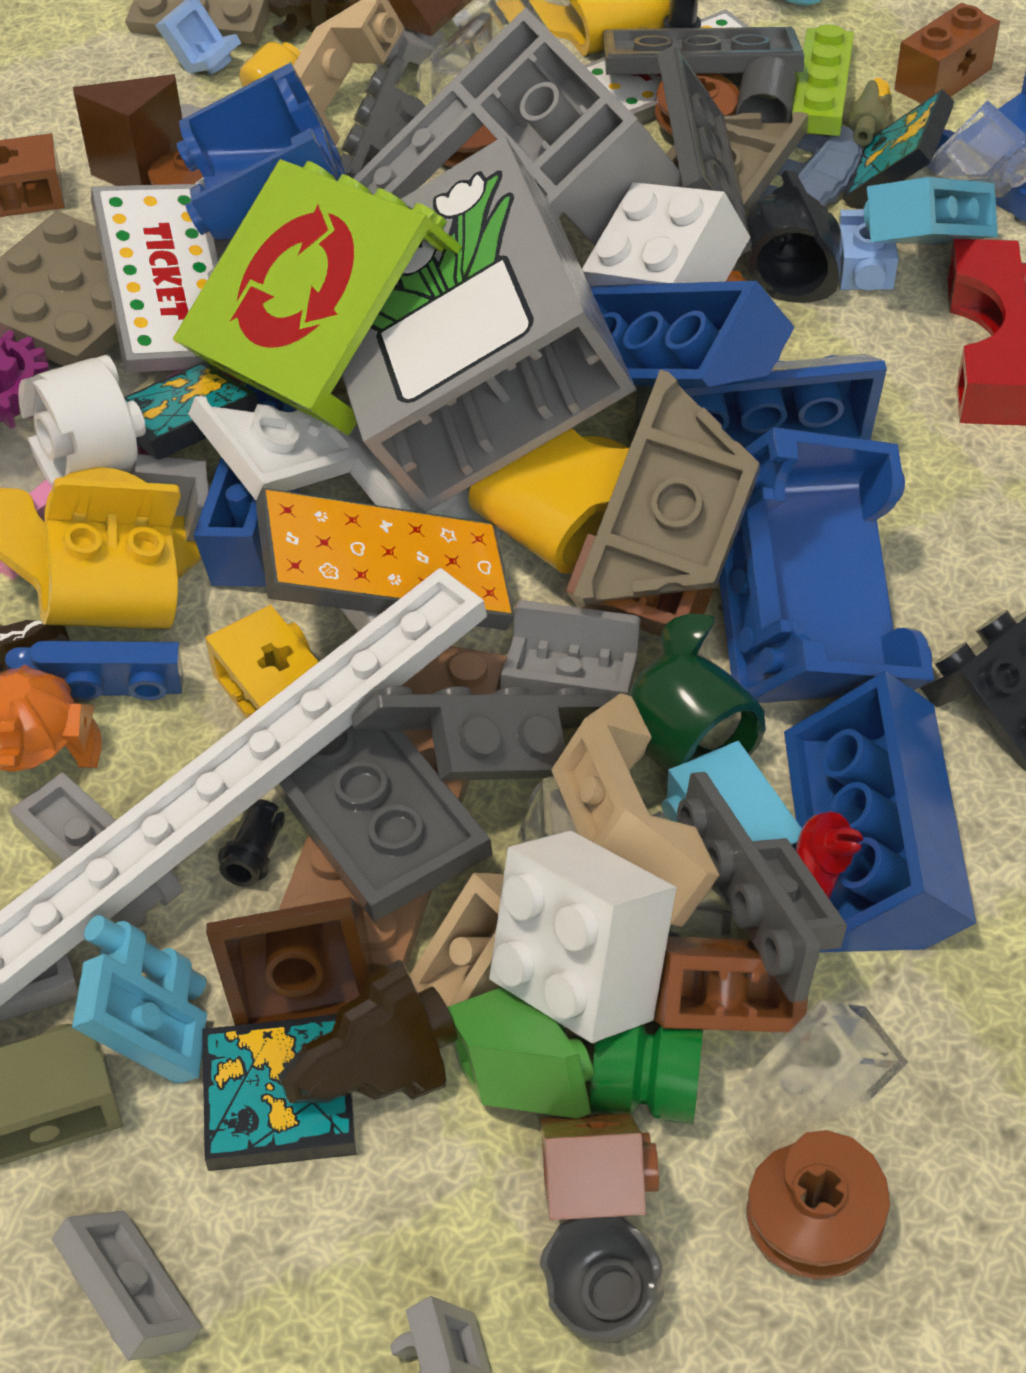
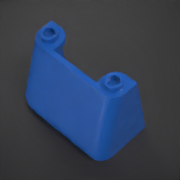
(241, 142)
(809, 573)

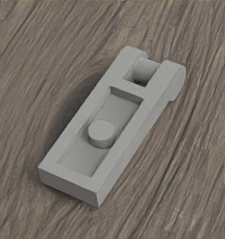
(63, 820)

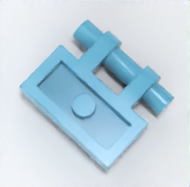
(139, 1014)

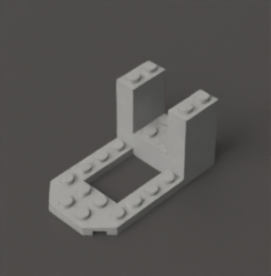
(554, 114)

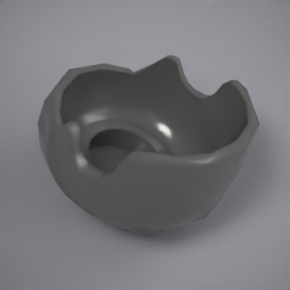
(602, 1278)

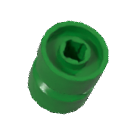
(648, 1071)

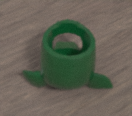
(689, 695)

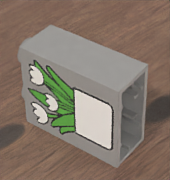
(482, 344)

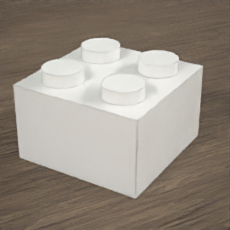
(668, 238)
(581, 934)

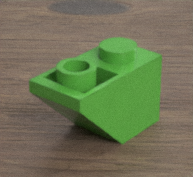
(520, 1056)

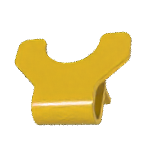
(589, 19)
(553, 495)
(104, 549)

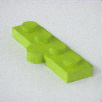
(824, 82)

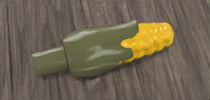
(870, 111)

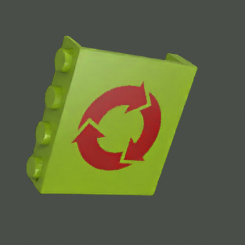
(306, 285)

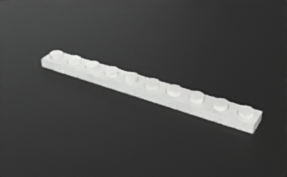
(229, 777)

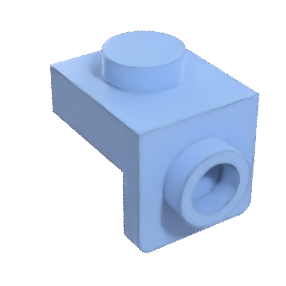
(196, 38)

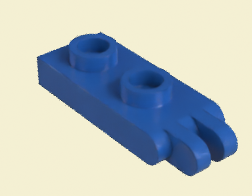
(107, 667)

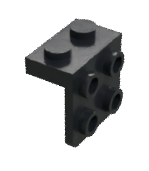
(992, 675)

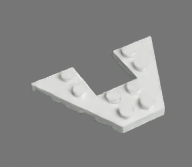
(296, 450)

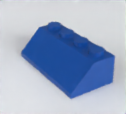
(694, 330)
(807, 395)
(886, 773)

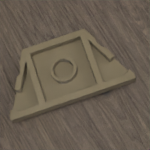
(758, 150)
(671, 504)

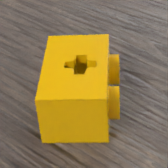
(258, 658)

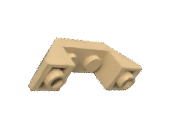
(356, 35)
(612, 814)

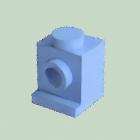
(864, 263)

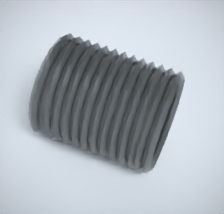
(771, 77)

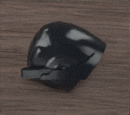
(794, 244)

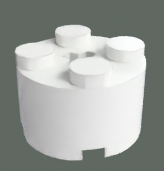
(81, 418)

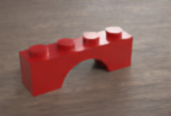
(990, 288)

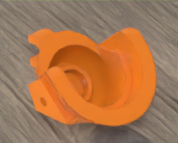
(41, 719)

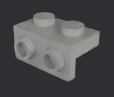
(571, 648)

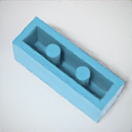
(930, 211)

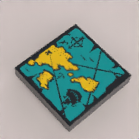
(900, 148)
(168, 402)
(246, 1106)

